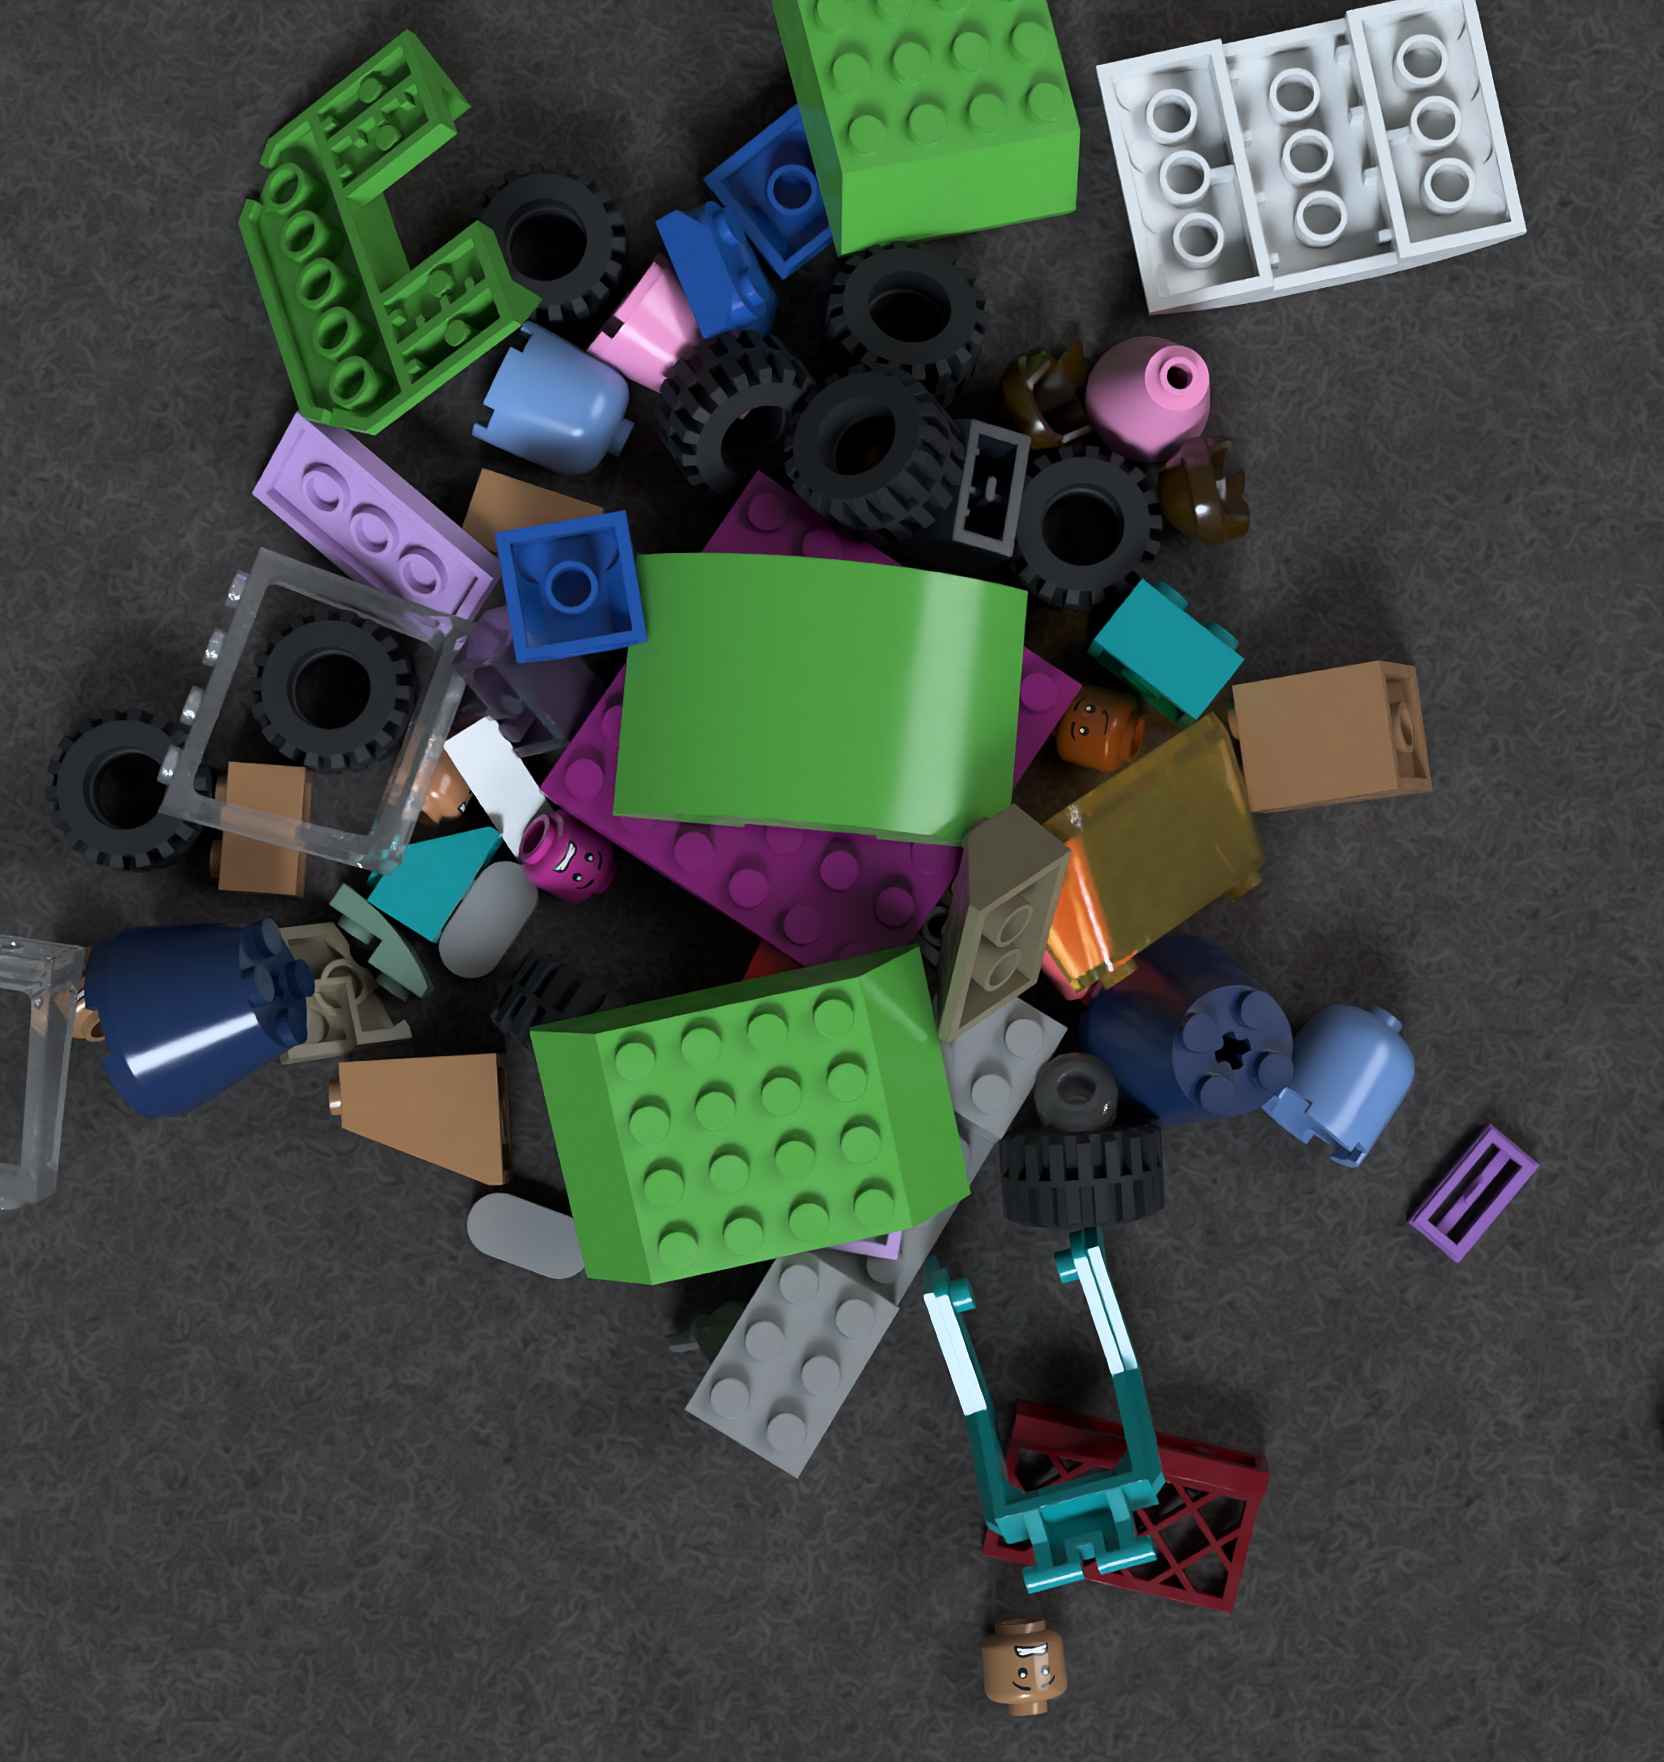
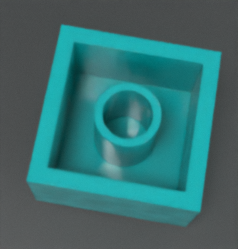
(1166, 653)

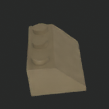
(997, 918)

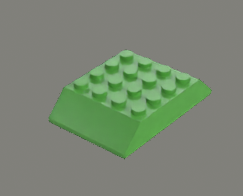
(931, 115)
(753, 1118)

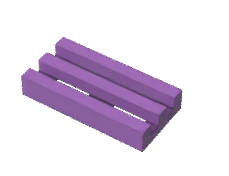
(1438, 1233)

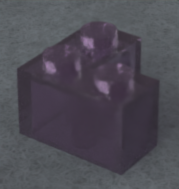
(533, 703)

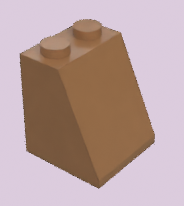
(1331, 737)
(432, 1108)

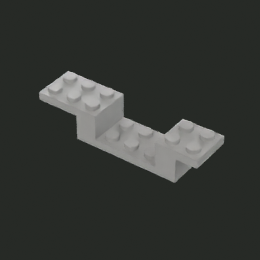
(829, 1308)

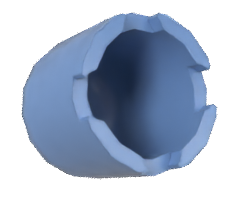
(556, 405)
(1345, 1080)

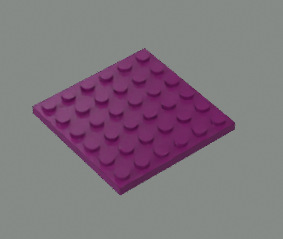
(792, 888)

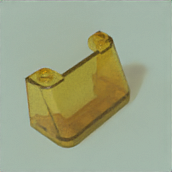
(1151, 853)

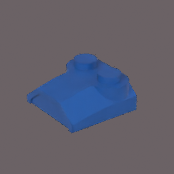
(776, 195)
(719, 271)
(571, 587)

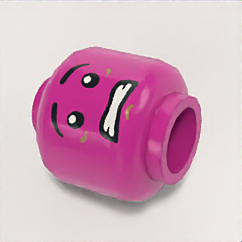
(567, 857)

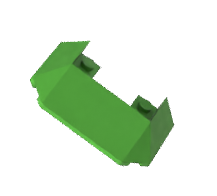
(345, 308)

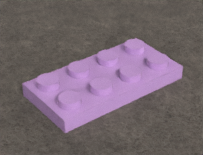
(374, 521)

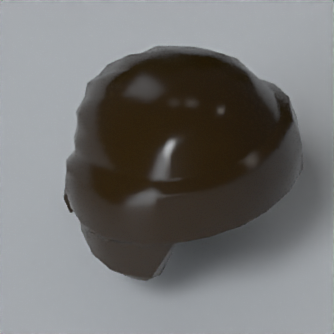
(1040, 398)
(1198, 495)

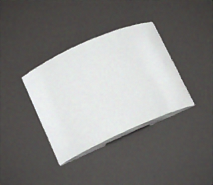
(1310, 155)

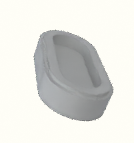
(488, 920)
(526, 1235)

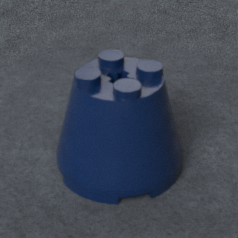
(194, 1008)
(1189, 1034)

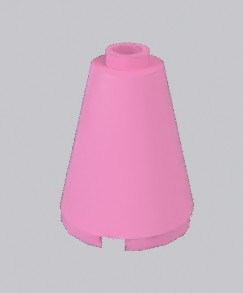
(650, 329)
(1148, 398)

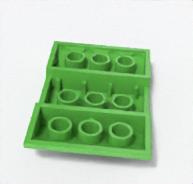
(820, 696)

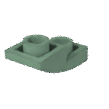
(395, 957)

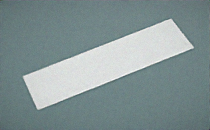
(498, 780)

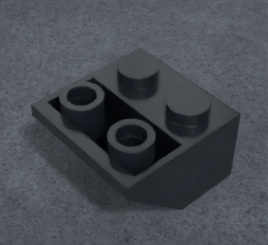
(982, 518)

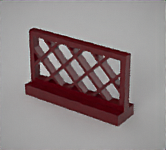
(1185, 1464)

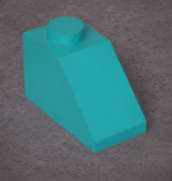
(434, 879)

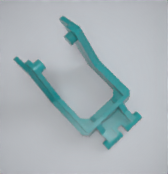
(1084, 1514)

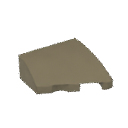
(344, 1009)

